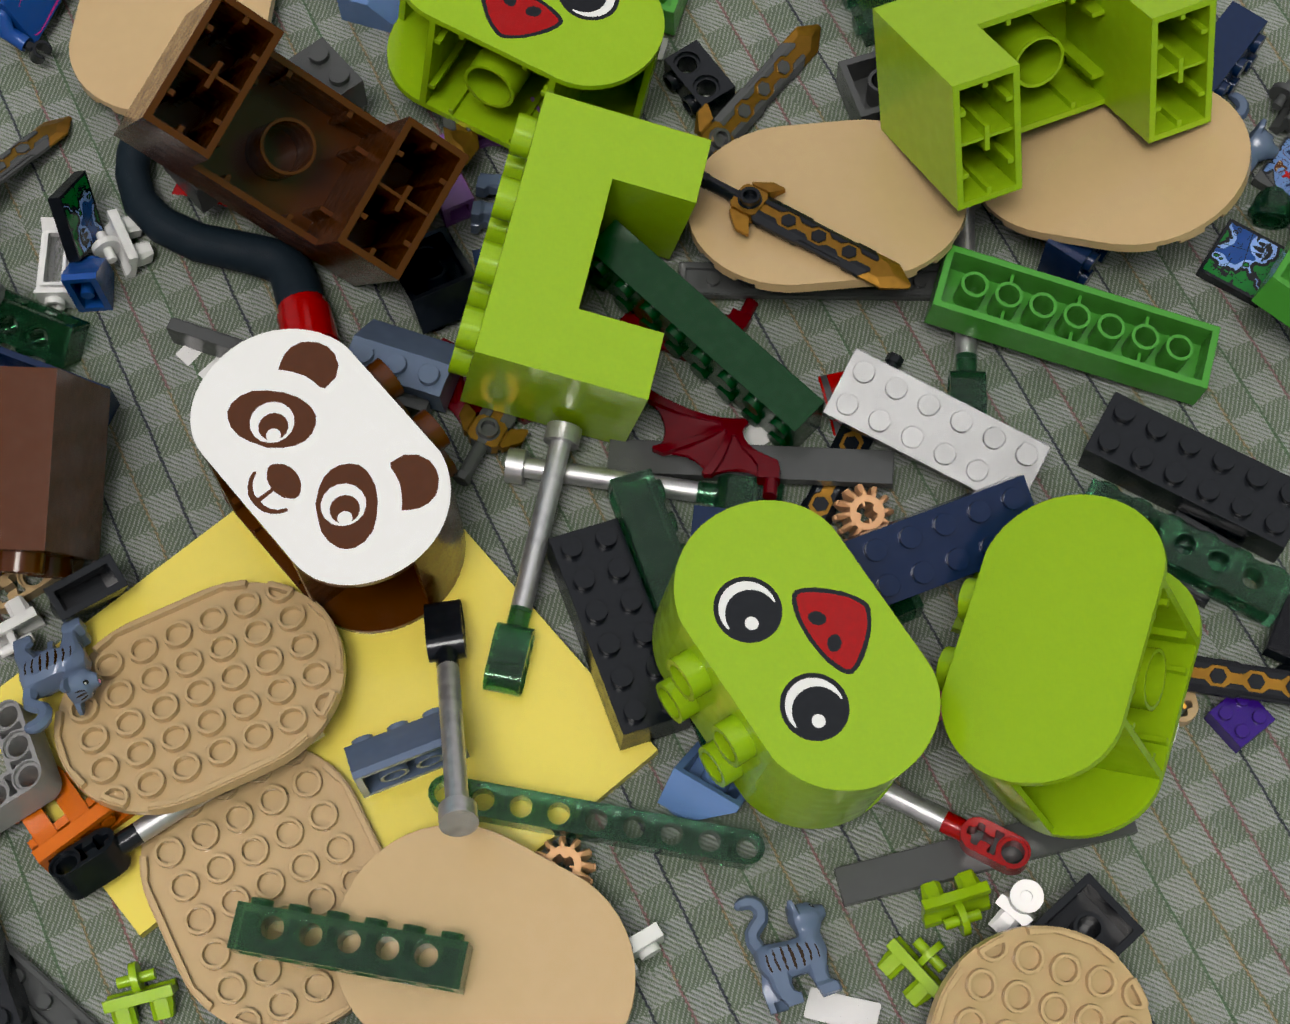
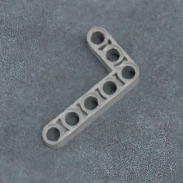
(31, 769)

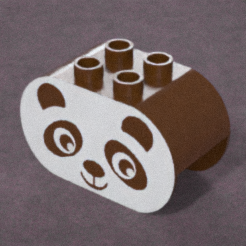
(333, 476)

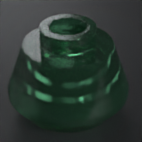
(1270, 209)

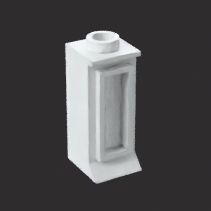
(50, 267)

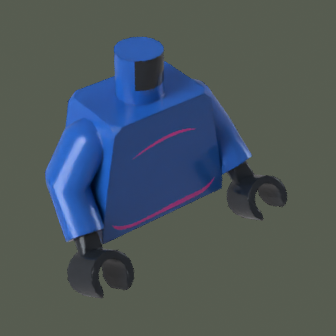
(24, 23)

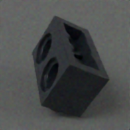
(704, 79)

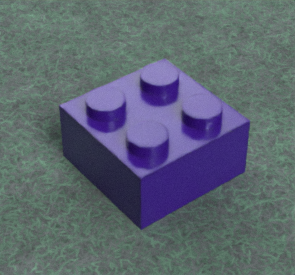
(1239, 721)

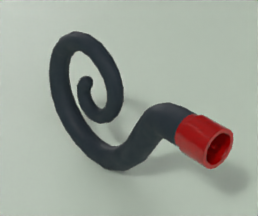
(290, 272)

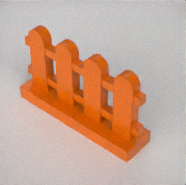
(79, 820)

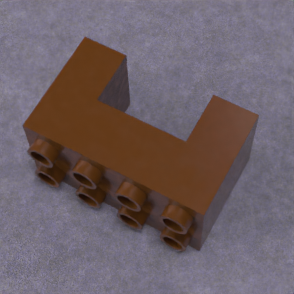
(289, 147)
(50, 470)

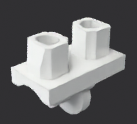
(116, 244)
(22, 622)
(1018, 905)

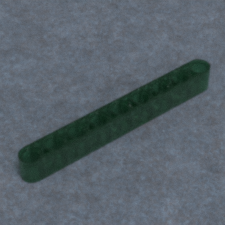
(615, 817)

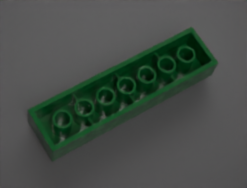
(704, 338)

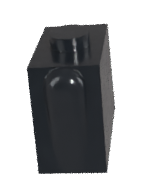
(86, 589)

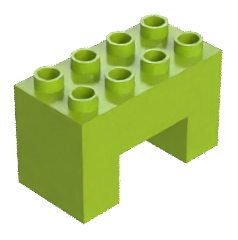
(980, 72)
(522, 325)

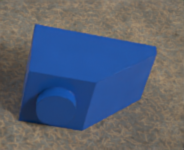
(90, 284)

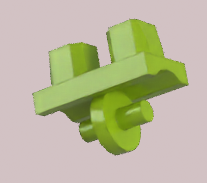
(955, 907)
(903, 956)
(159, 995)

